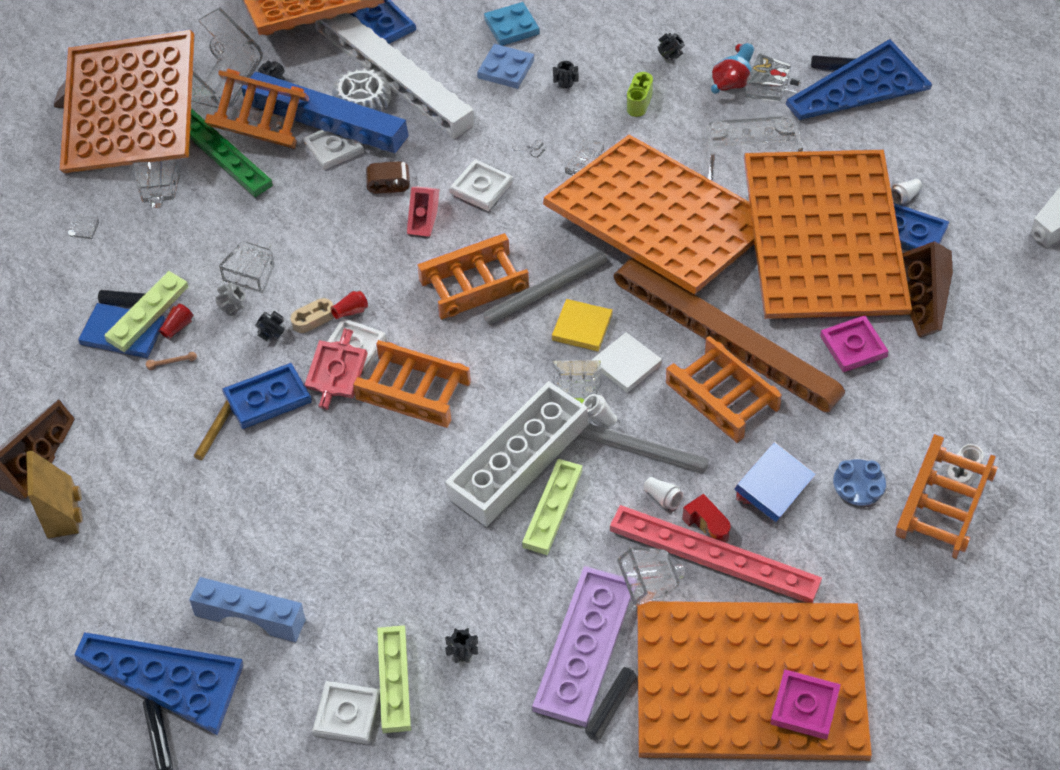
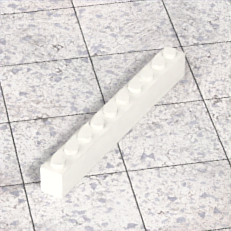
(402, 74)

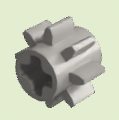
(230, 298)

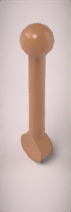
(151, 364)

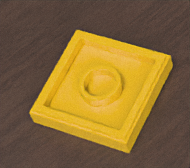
(582, 325)

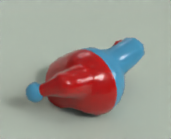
(733, 70)

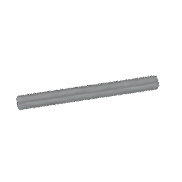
(544, 287)
(645, 448)

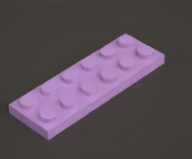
(583, 647)

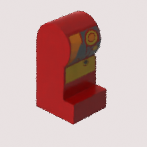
(707, 518)

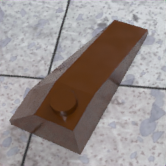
(929, 281)
(41, 436)

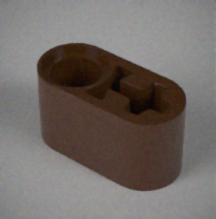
(387, 177)

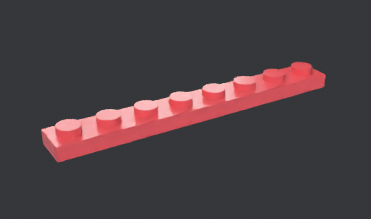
(716, 554)

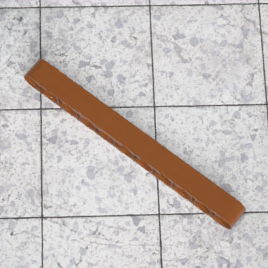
(737, 338)

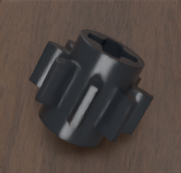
(671, 46)
(272, 69)
(565, 74)
(270, 326)
(468, 647)

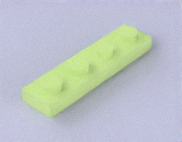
(146, 311)
(552, 507)
(394, 679)

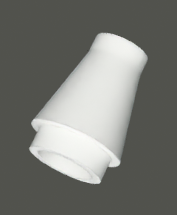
(905, 192)
(599, 410)
(664, 493)

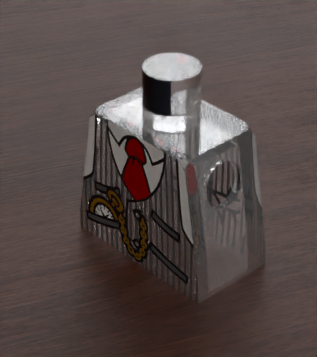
(770, 80)

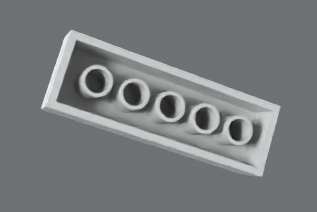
(517, 453)

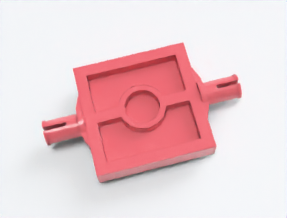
(335, 368)

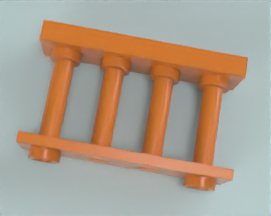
(241, 125)
(467, 258)
(406, 403)
(714, 408)
(929, 476)

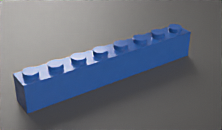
(337, 116)

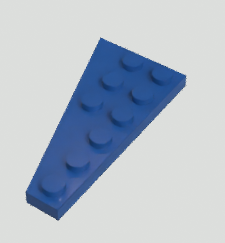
(868, 79)
(178, 679)

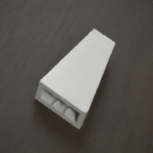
(1047, 222)

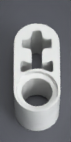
(966, 477)

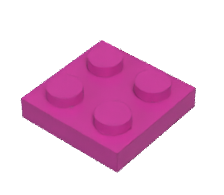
(854, 343)
(805, 704)

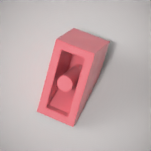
(422, 210)

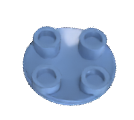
(859, 481)

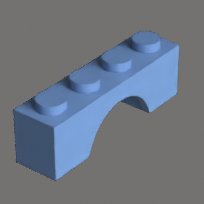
(274, 614)

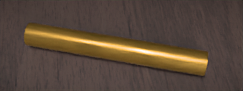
(213, 431)

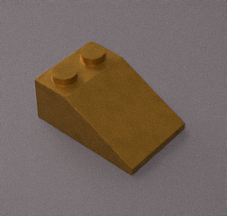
(53, 497)

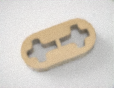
(311, 315)

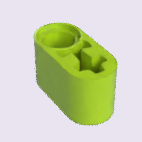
(639, 94)

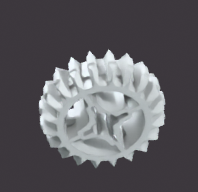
(364, 89)

